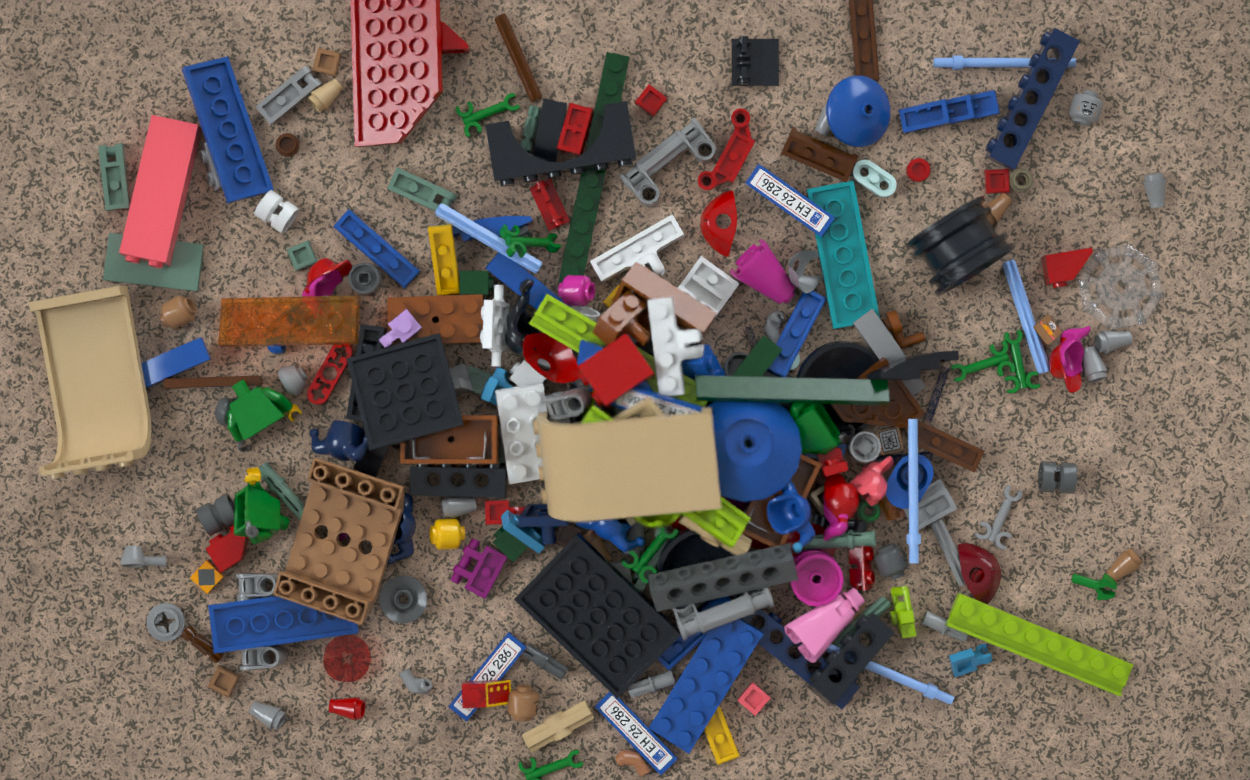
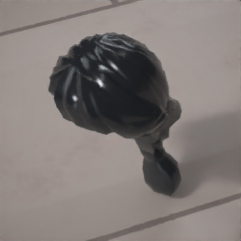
(518, 320)

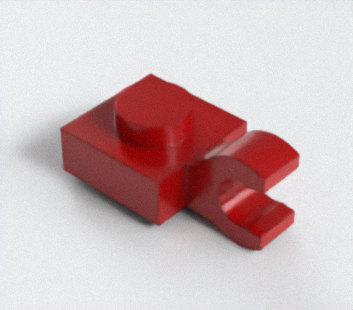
(496, 508)

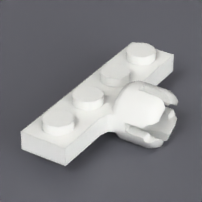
(640, 249)
(671, 346)

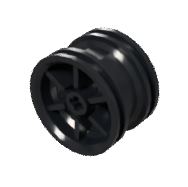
(960, 245)

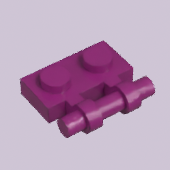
(485, 571)

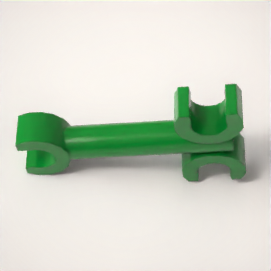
(471, 119)
(520, 243)
(1000, 358)
(1021, 380)
(640, 564)
(534, 774)

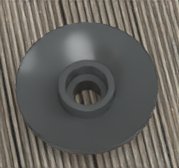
(391, 603)

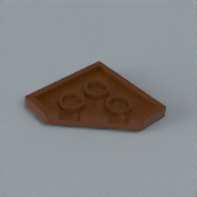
(896, 413)

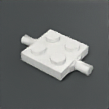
(494, 319)

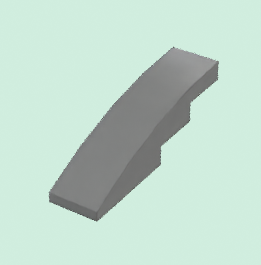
(883, 344)

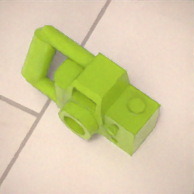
(903, 613)

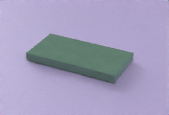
(182, 273)

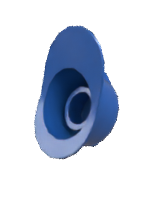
(898, 483)

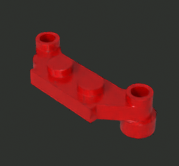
(733, 154)

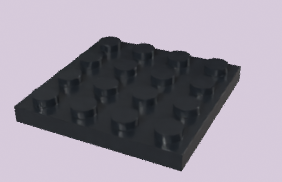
(405, 392)

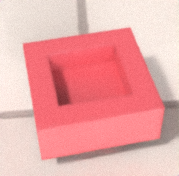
(753, 698)

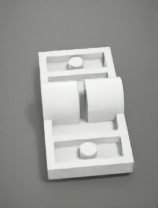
(708, 285)
(516, 413)

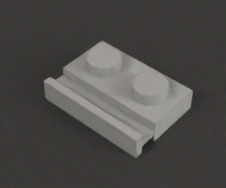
(934, 504)

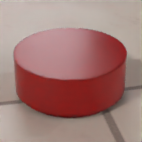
(918, 170)

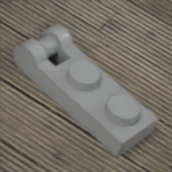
(288, 95)

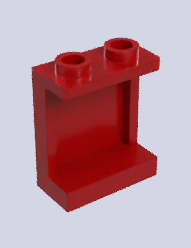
(615, 371)

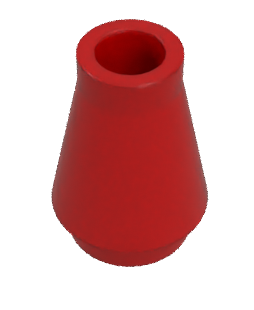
(348, 707)

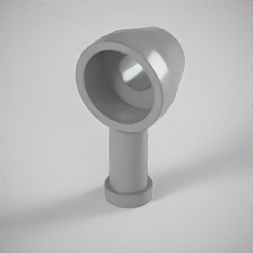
(134, 557)

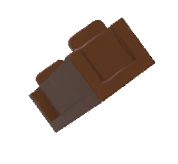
(819, 155)
(949, 447)

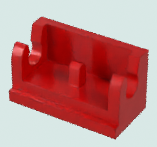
(575, 129)

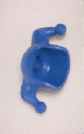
(614, 531)

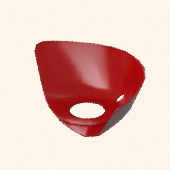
(716, 237)
(562, 360)

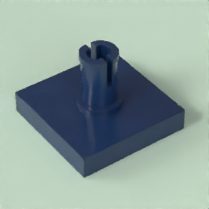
(537, 515)

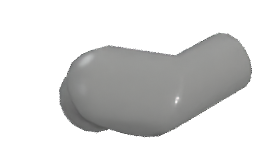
(415, 685)

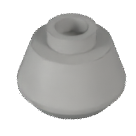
(293, 379)

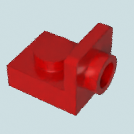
(832, 462)

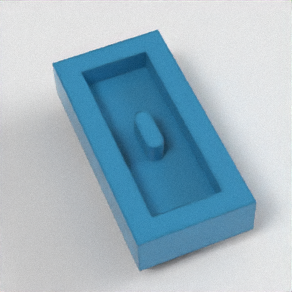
(528, 535)

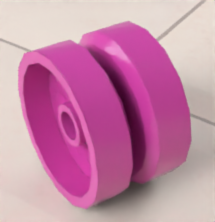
(827, 582)

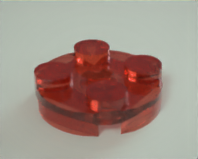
(333, 657)

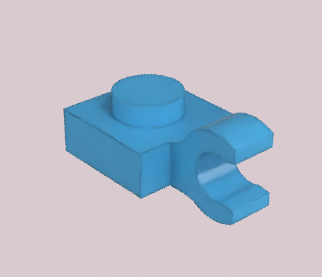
(967, 660)

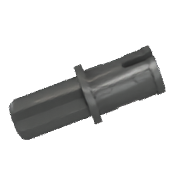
(545, 661)

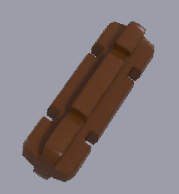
(201, 644)

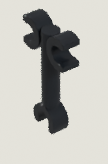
(857, 525)

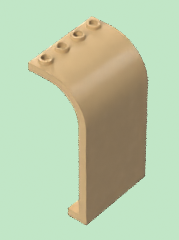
(94, 380)
(628, 466)

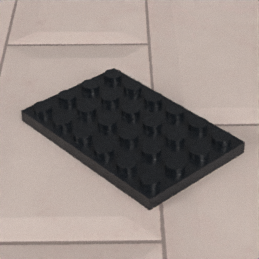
(598, 615)

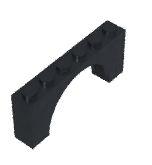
(611, 147)

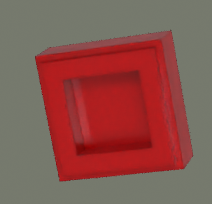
(651, 100)
(997, 181)

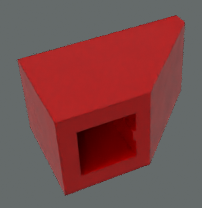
(227, 550)

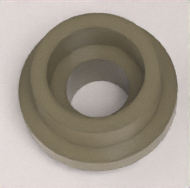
(1027, 177)

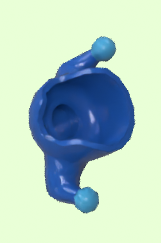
(790, 514)

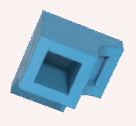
(497, 381)

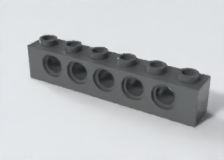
(723, 577)

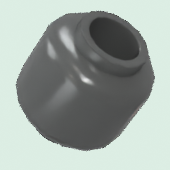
(891, 561)

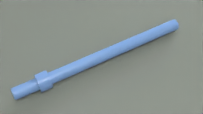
(957, 62)
(913, 537)
(928, 690)

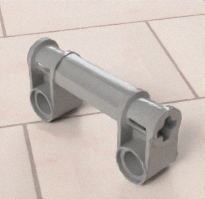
(690, 137)
(563, 406)
(250, 587)
(693, 622)

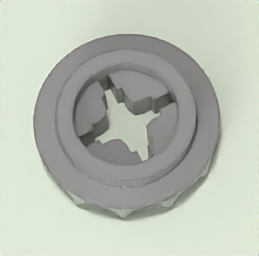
(161, 632)

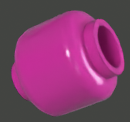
(576, 290)

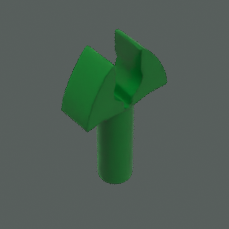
(1097, 585)

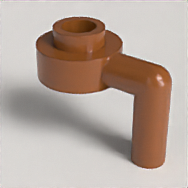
(894, 325)

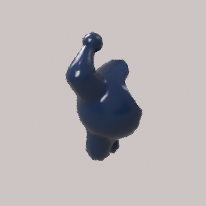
(343, 441)
(405, 532)

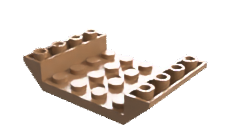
(324, 571)

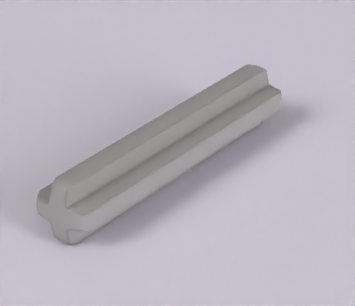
(948, 549)

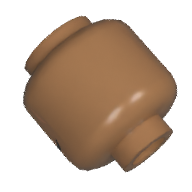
(178, 312)
(523, 703)

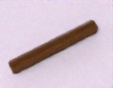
(518, 57)

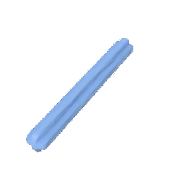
(485, 236)
(1026, 316)

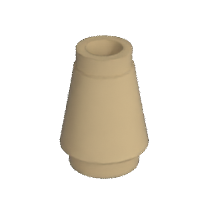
(325, 95)

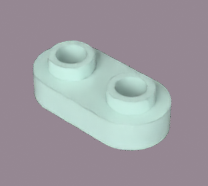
(875, 177)

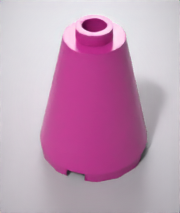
(764, 273)

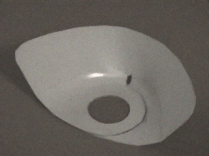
(803, 282)

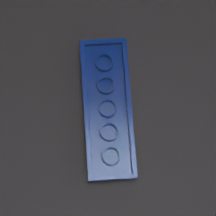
(227, 129)
(270, 622)
(705, 683)

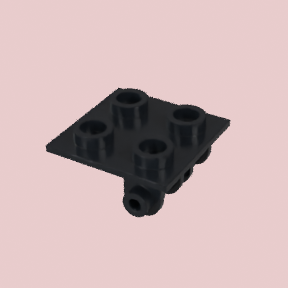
(755, 62)

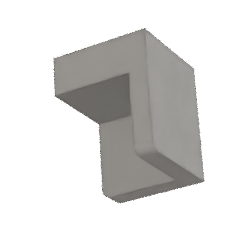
(461, 379)

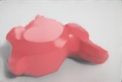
(871, 481)

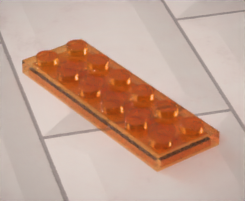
(289, 321)

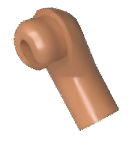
(632, 758)

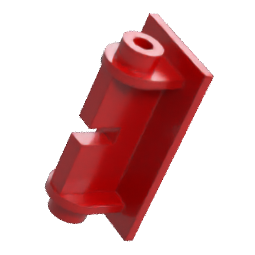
(549, 204)
(863, 574)

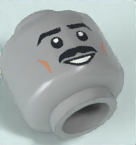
(1085, 108)

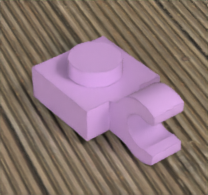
(402, 327)

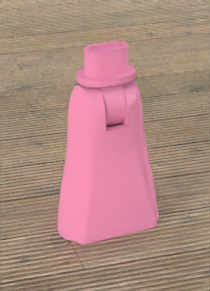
(823, 624)

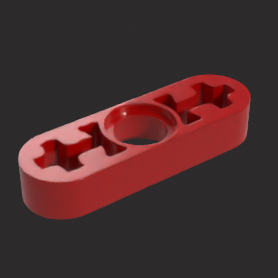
(320, 375)

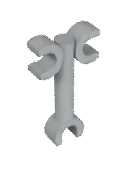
(993, 533)

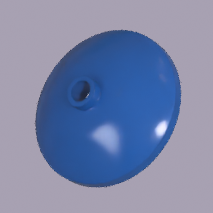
(847, 111)

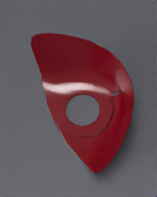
(975, 556)

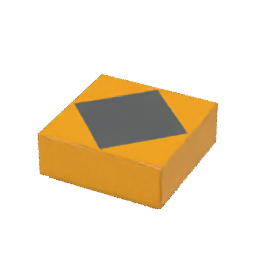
(207, 577)

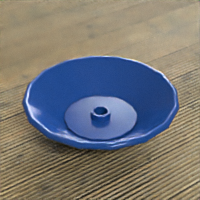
(774, 454)

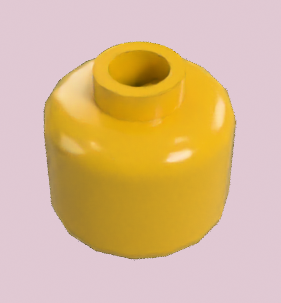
(446, 534)

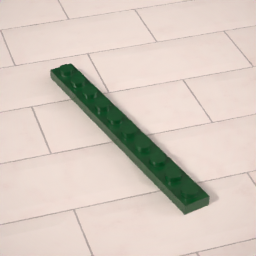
(592, 181)

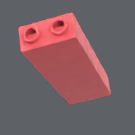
(160, 191)

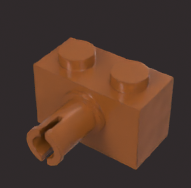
(622, 319)

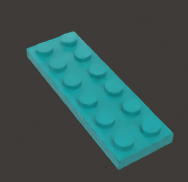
(844, 255)

